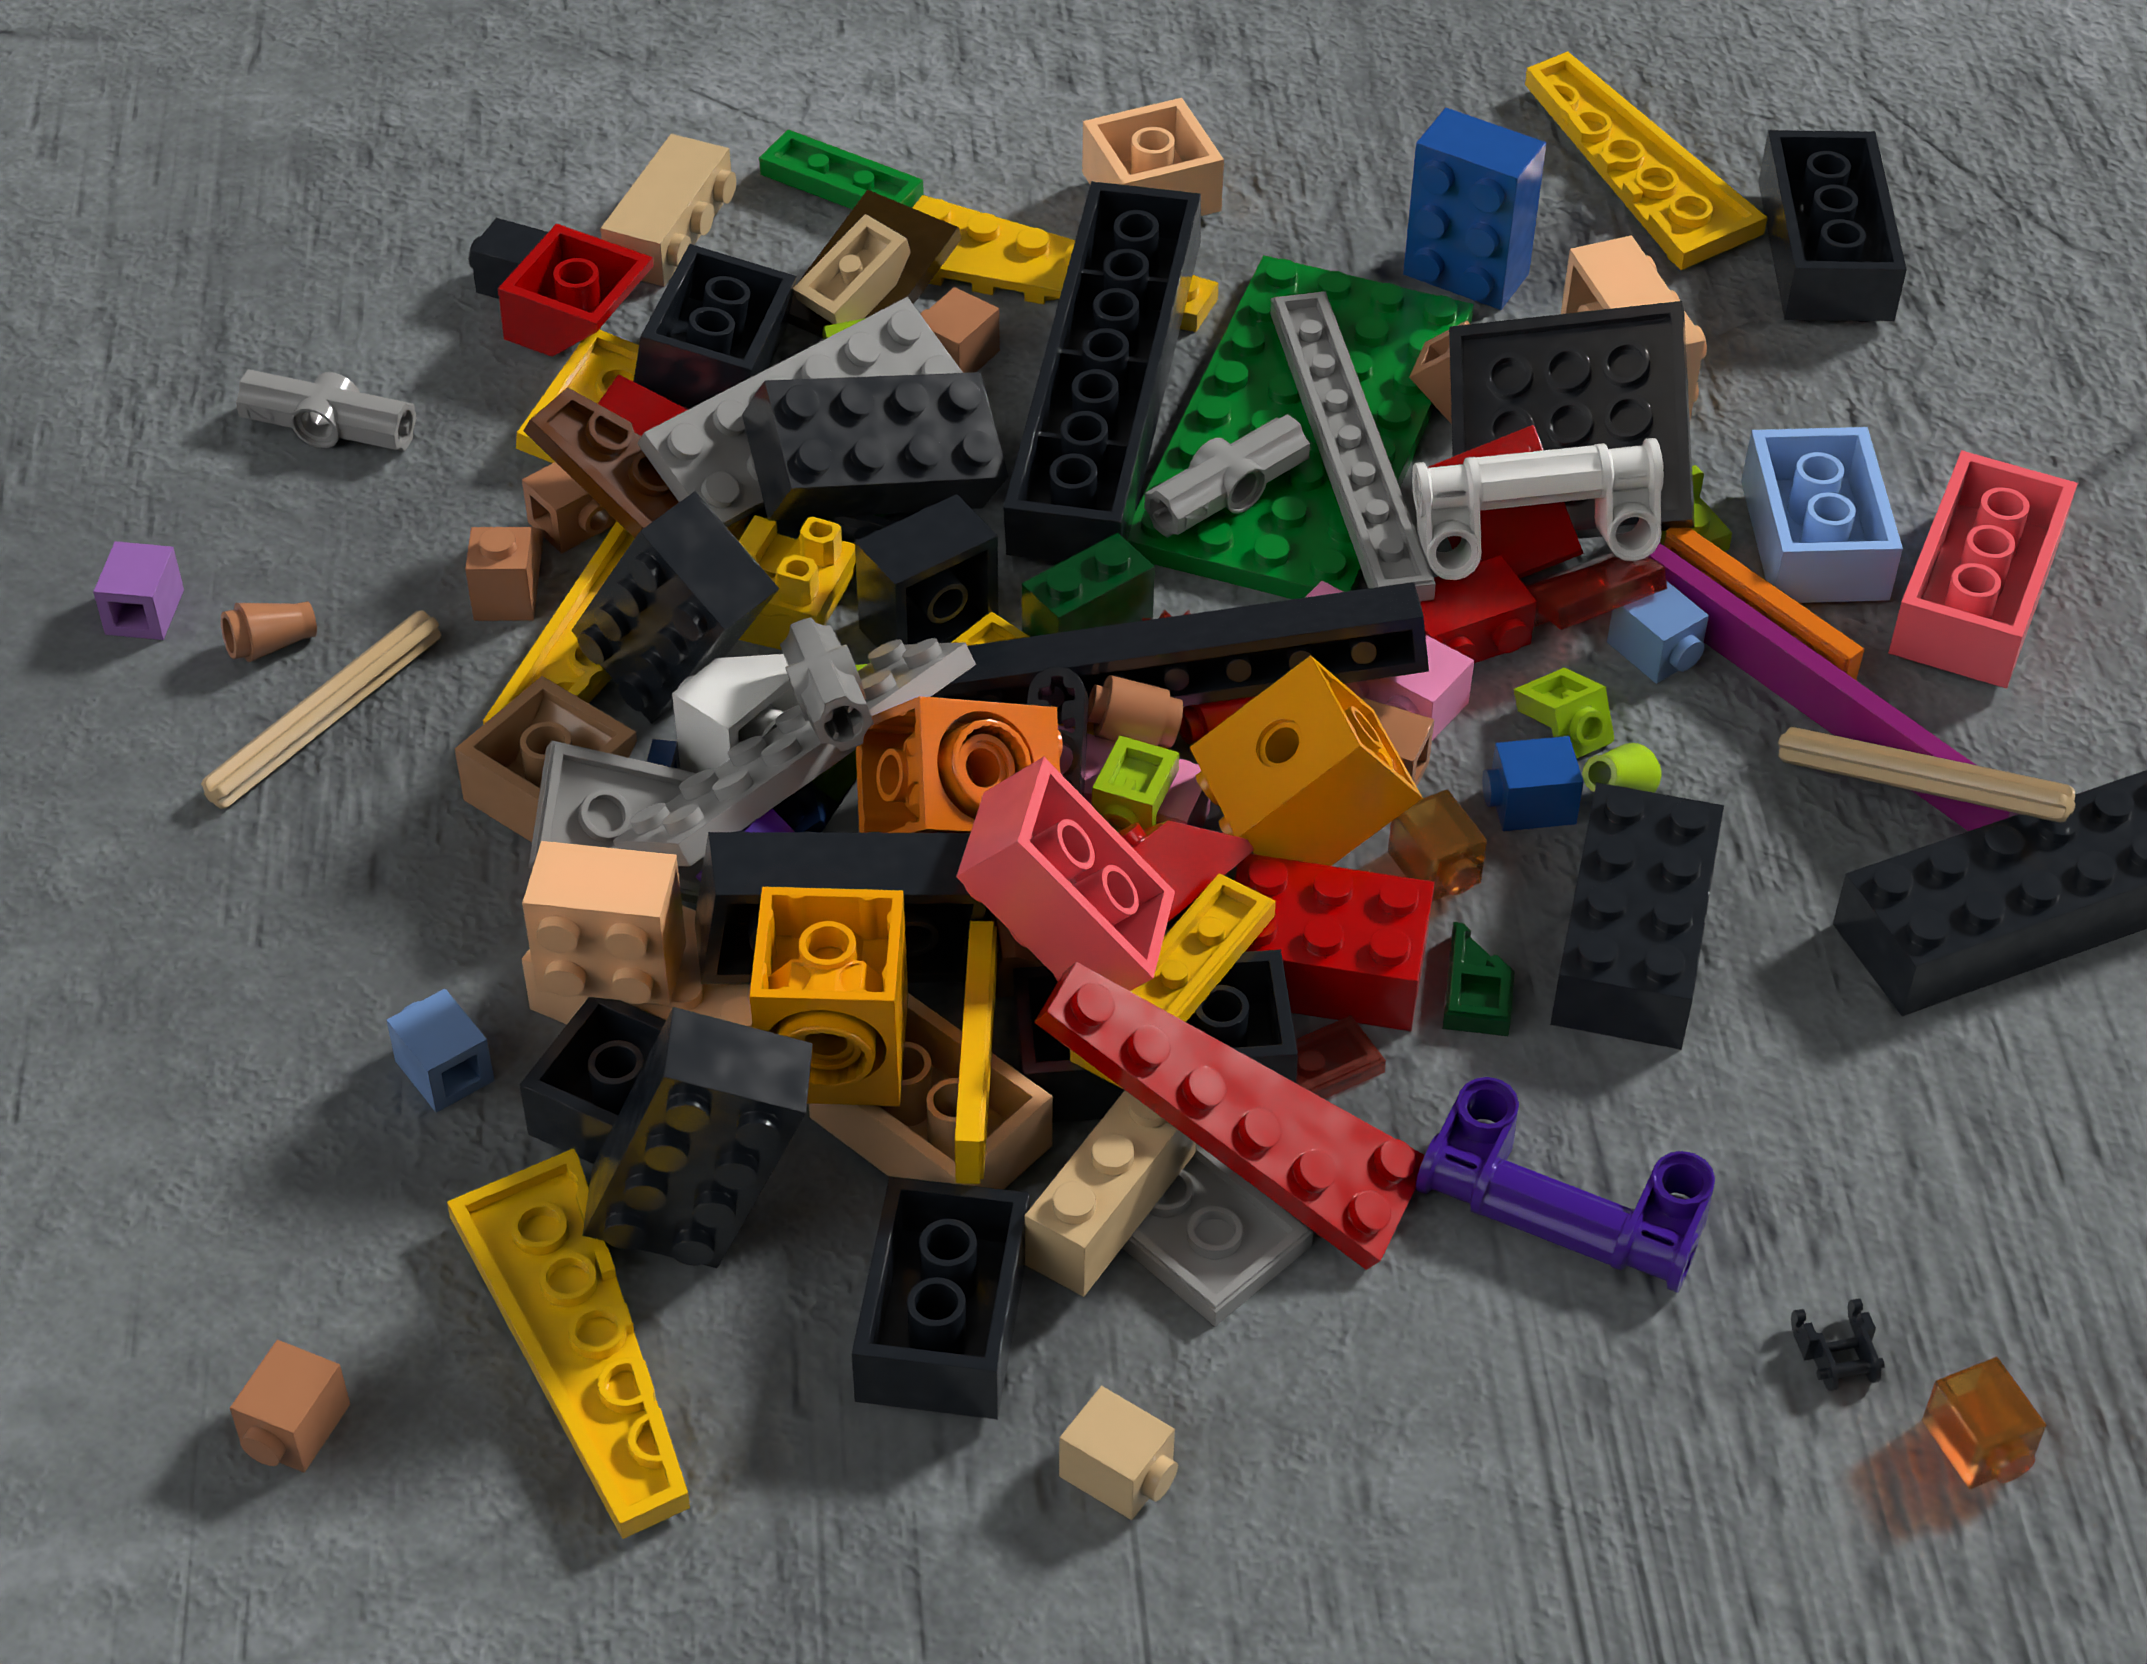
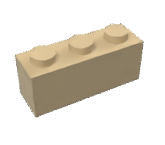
(672, 203)
(1103, 1194)

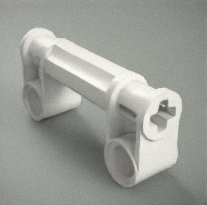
(1621, 480)

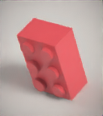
(1065, 879)

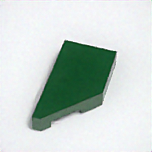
(1476, 988)

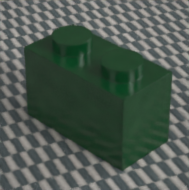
(1090, 590)

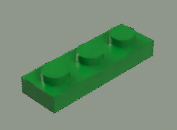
(834, 172)

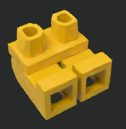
(807, 570)

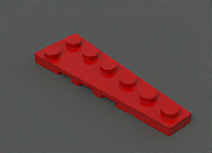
(1271, 1132)

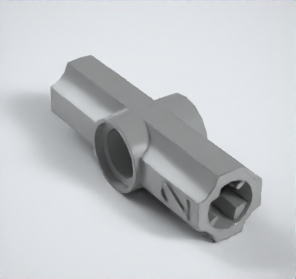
(326, 410)
(1227, 475)
(826, 684)

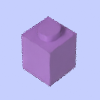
(138, 590)

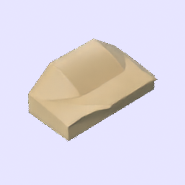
(855, 272)

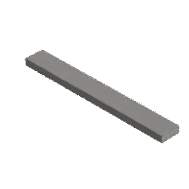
(1350, 444)

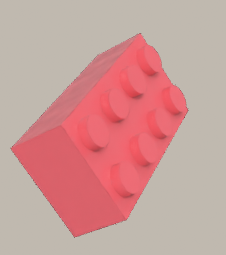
(1982, 569)

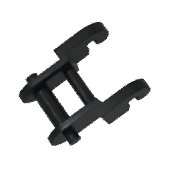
(1814, 1346)

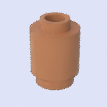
(1134, 712)

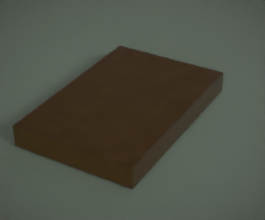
(929, 243)

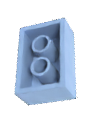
(1821, 514)

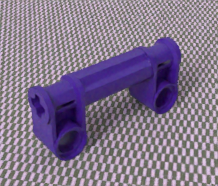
(1472, 1166)

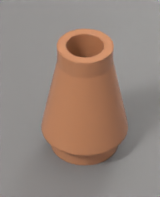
(263, 628)

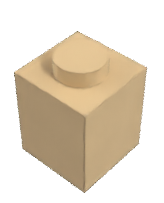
(1118, 1453)

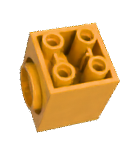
(1304, 769)
(837, 978)

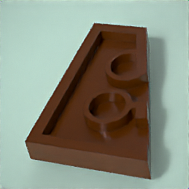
(603, 458)

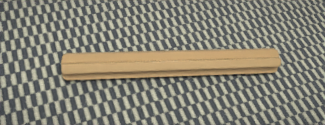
(320, 710)
(1928, 774)

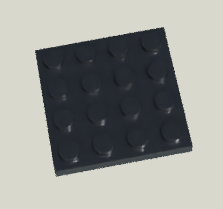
(1581, 384)

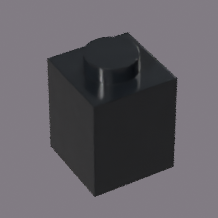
(500, 252)

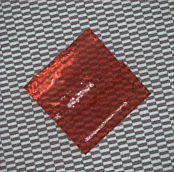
(1594, 589)

